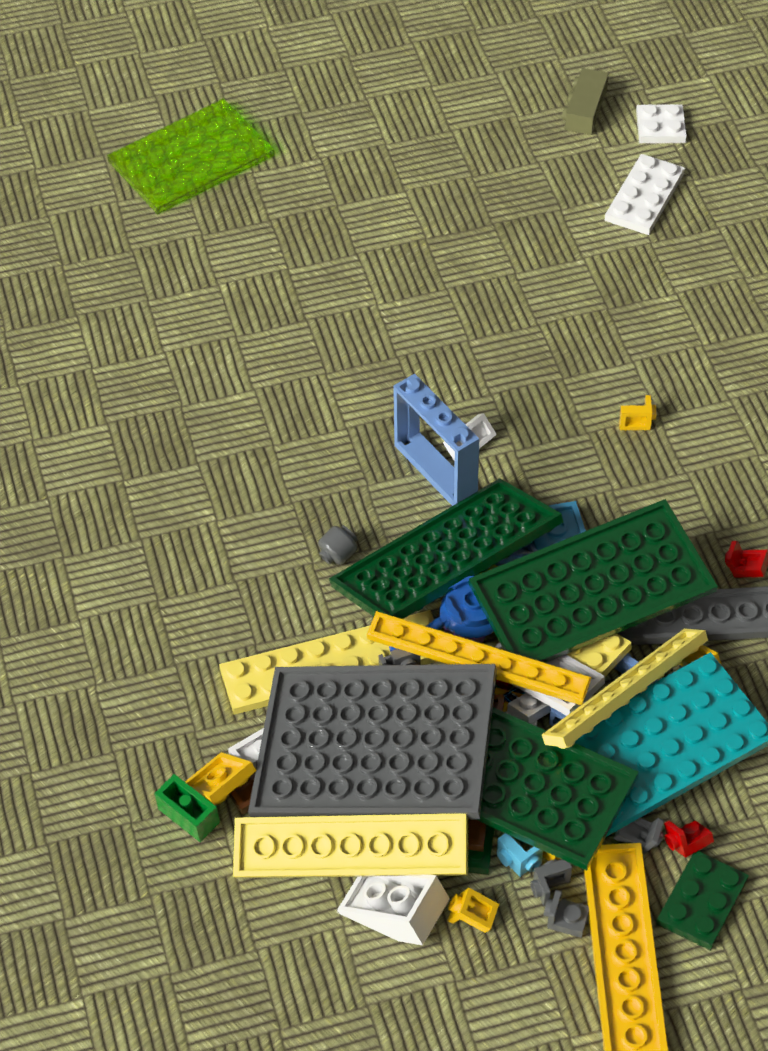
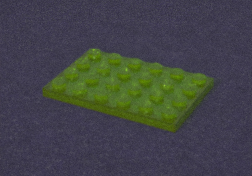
(190, 156)

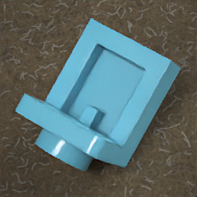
(513, 855)

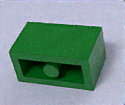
(187, 807)

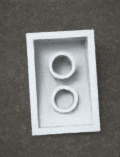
(396, 905)

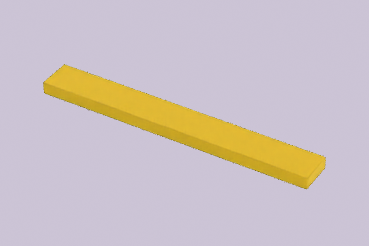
(459, 650)

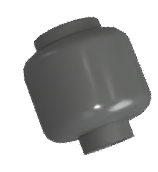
(337, 545)

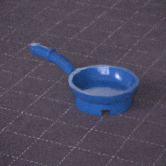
(461, 613)

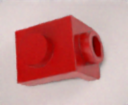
(746, 562)

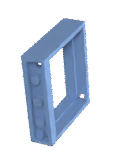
(417, 400)

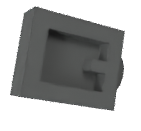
(566, 915)

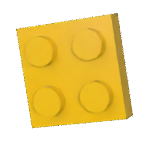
(221, 777)

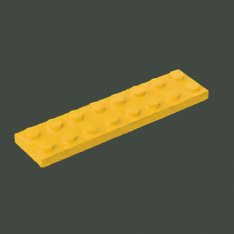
(624, 950)

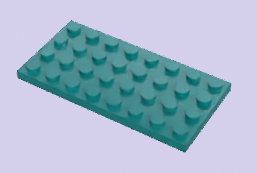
(678, 735)

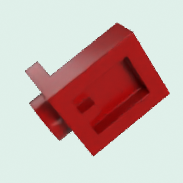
(688, 838)

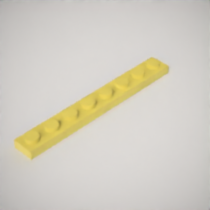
(624, 688)

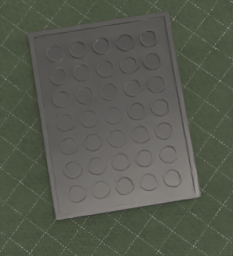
(375, 741)

